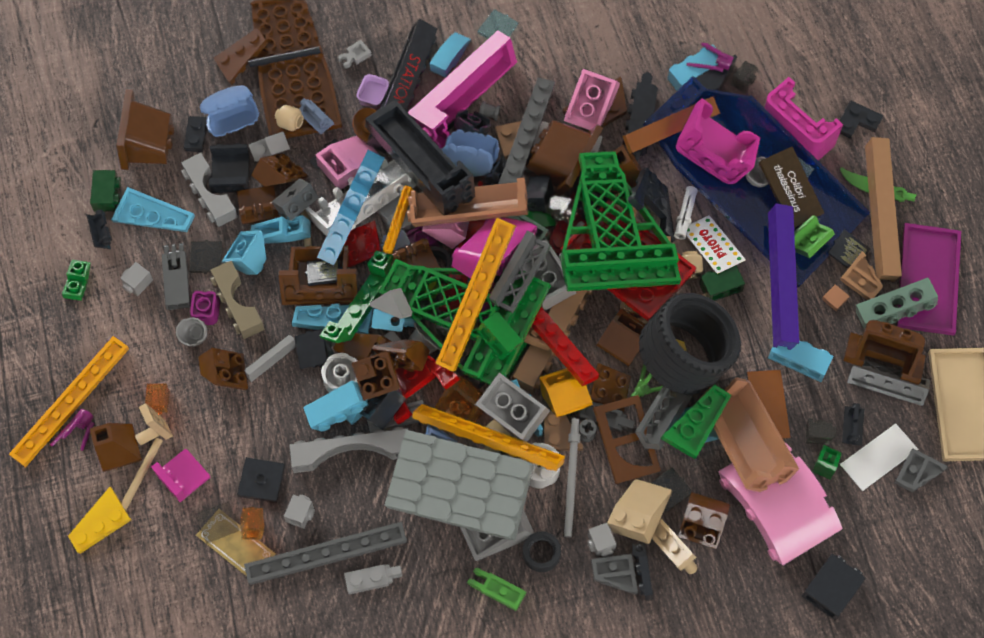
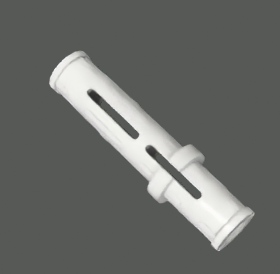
(681, 228)

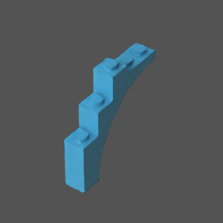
(350, 207)

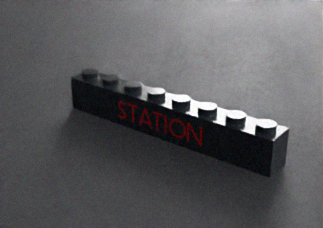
(408, 69)

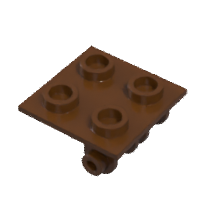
(257, 204)
(417, 254)
(609, 386)

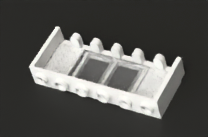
(384, 189)

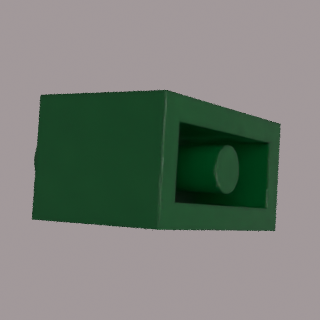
(105, 190)
(722, 284)

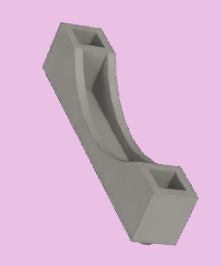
(309, 455)

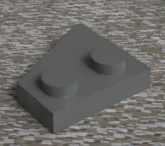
(918, 471)
(615, 572)

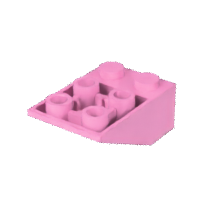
(342, 160)

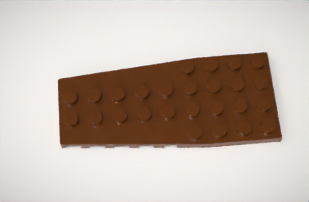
(289, 29)

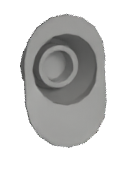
(420, 335)

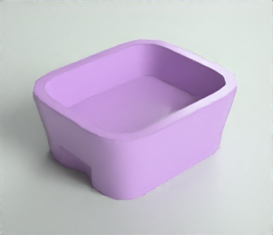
(372, 91)

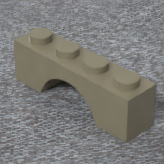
(246, 318)

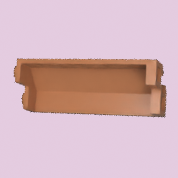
(489, 203)
(753, 439)

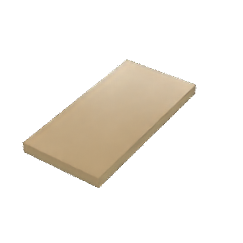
(959, 401)

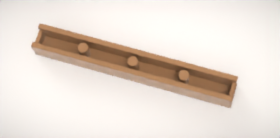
(883, 209)

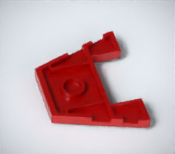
(413, 381)

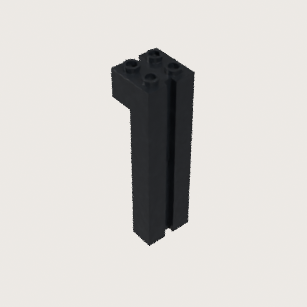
(421, 158)

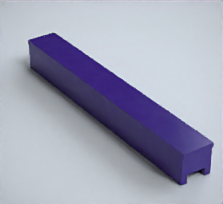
(783, 277)

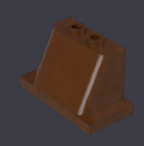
(143, 133)
(558, 153)
(294, 282)
(890, 345)

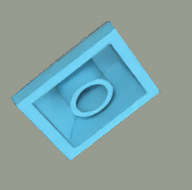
(247, 252)

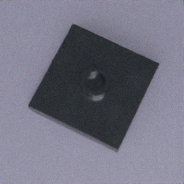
(261, 480)

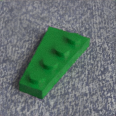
(696, 425)

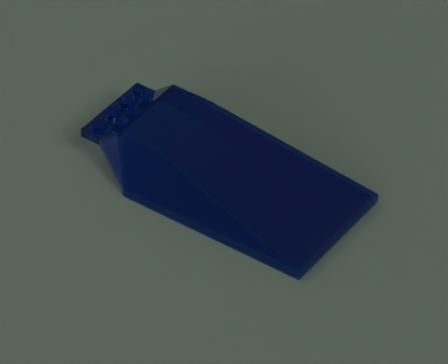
(747, 204)

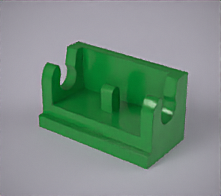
(499, 335)

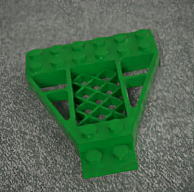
(614, 266)
(482, 361)

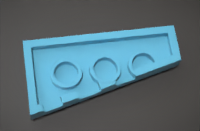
(148, 211)
(317, 317)

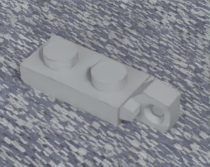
(371, 578)

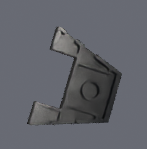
(656, 196)

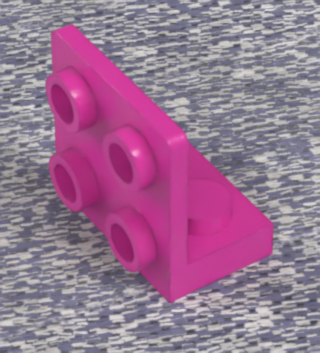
(181, 475)

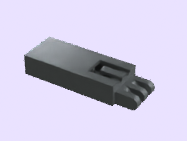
(176, 281)

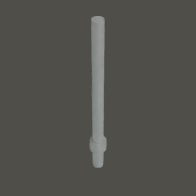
(574, 440)

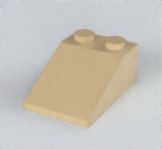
(639, 511)

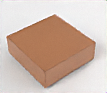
(835, 297)

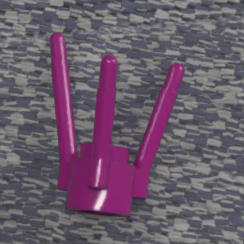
(723, 60)
(80, 420)

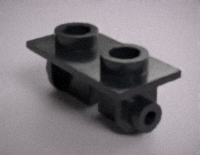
(494, 176)
(99, 232)
(853, 425)

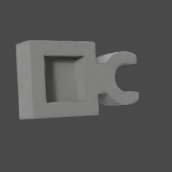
(355, 53)

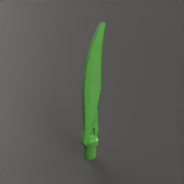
(861, 183)

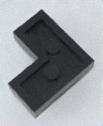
(859, 115)

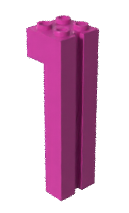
(464, 86)

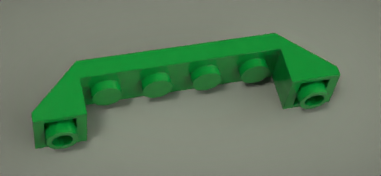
(360, 306)

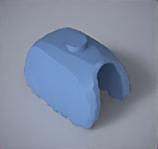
(229, 110)
(473, 150)

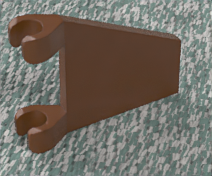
(360, 345)

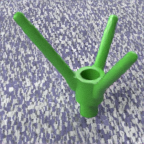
(642, 387)

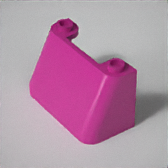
(716, 147)
(468, 255)

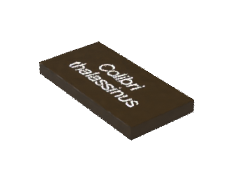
(791, 185)

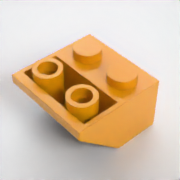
(564, 393)

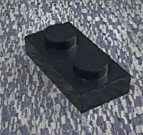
(195, 134)

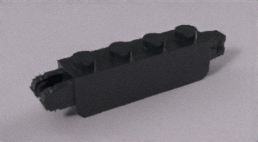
(642, 107)

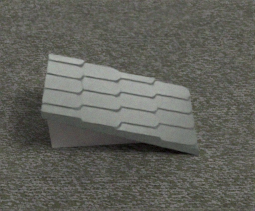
(459, 485)

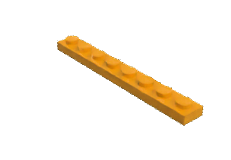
(475, 294)
(68, 401)
(489, 437)

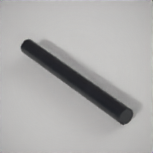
(285, 56)

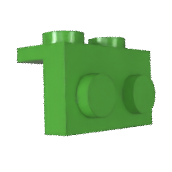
(811, 237)

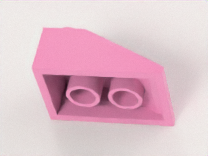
(591, 100)

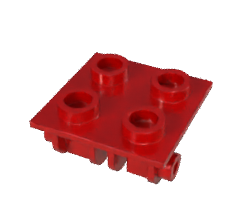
(362, 243)

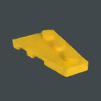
(100, 521)

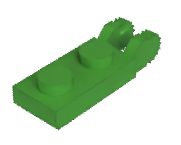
(498, 589)

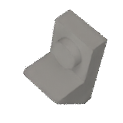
(269, 146)

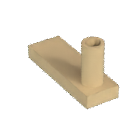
(157, 425)
(674, 548)

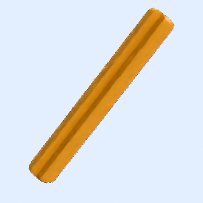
(397, 220)

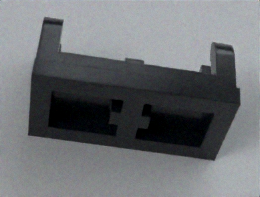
(539, 192)
(383, 408)

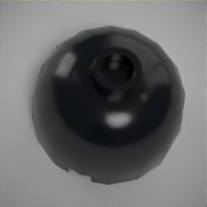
(472, 122)

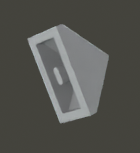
(393, 303)

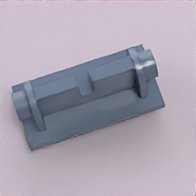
(315, 116)

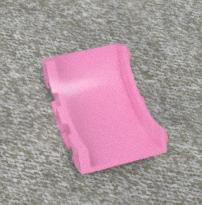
(788, 514)

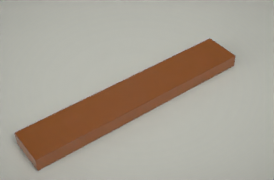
(662, 128)

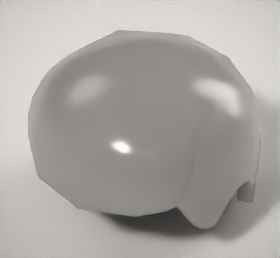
(756, 175)
(191, 331)

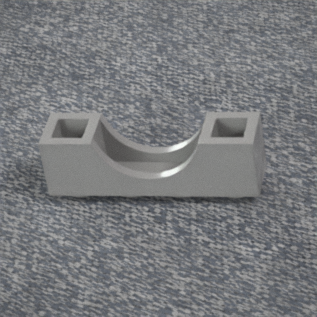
(218, 206)

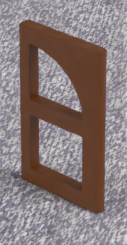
(622, 470)

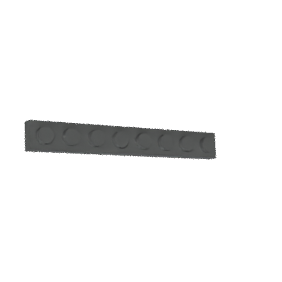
(527, 131)
(325, 553)

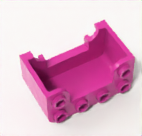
(815, 137)

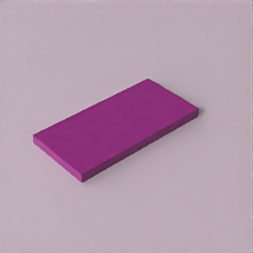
(932, 255)

